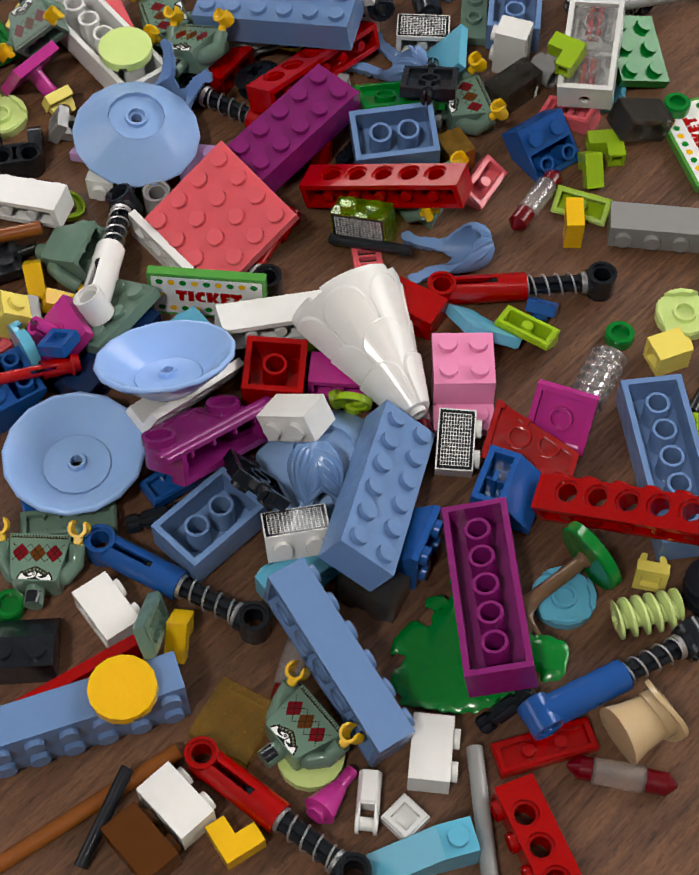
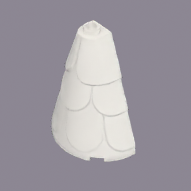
(368, 335)

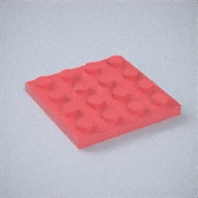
(221, 214)

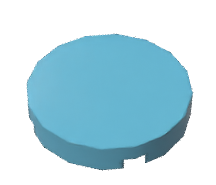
(25, 342)
(570, 604)

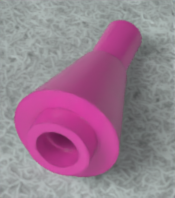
(324, 803)

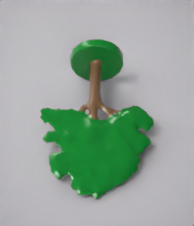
(433, 661)

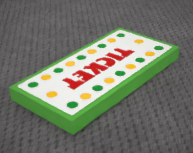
(684, 142)
(203, 288)

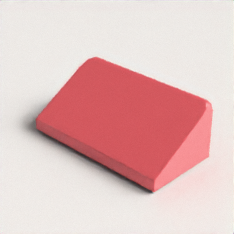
(485, 178)

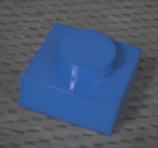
(541, 308)
(58, 343)

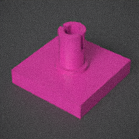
(32, 71)
(61, 316)
(564, 413)

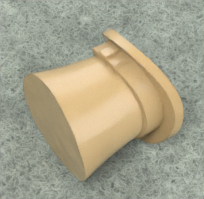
(643, 723)

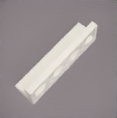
(155, 243)
(150, 413)

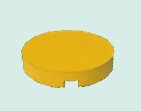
(122, 689)

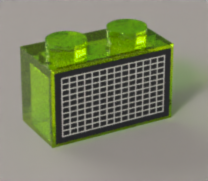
(363, 218)

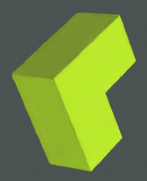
(568, 52)
(607, 143)
(592, 168)

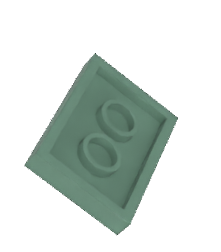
(130, 303)

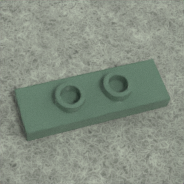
(475, 19)
(46, 523)
(151, 625)

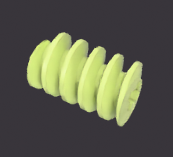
(647, 611)

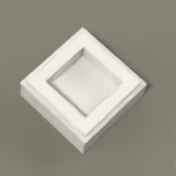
(404, 817)

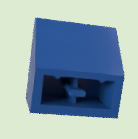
(541, 143)
(20, 395)
(511, 477)
(420, 542)

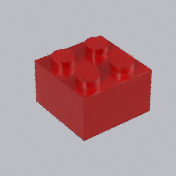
(273, 367)

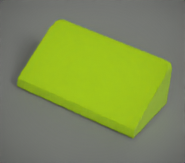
(595, 207)
(528, 328)

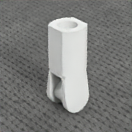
(368, 799)

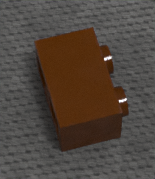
(140, 843)

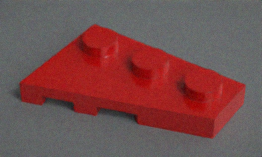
(520, 435)

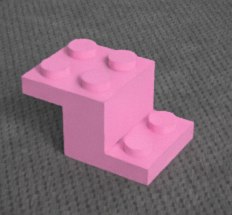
(463, 375)

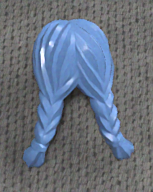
(413, 56)
(167, 77)
(467, 246)
(315, 469)

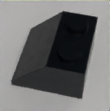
(29, 650)

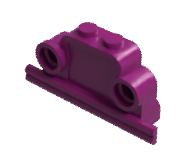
(199, 438)

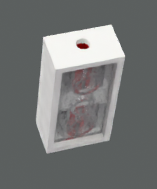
(601, 27)

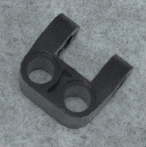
(24, 158)

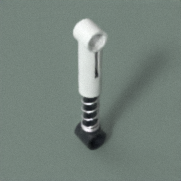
(99, 286)

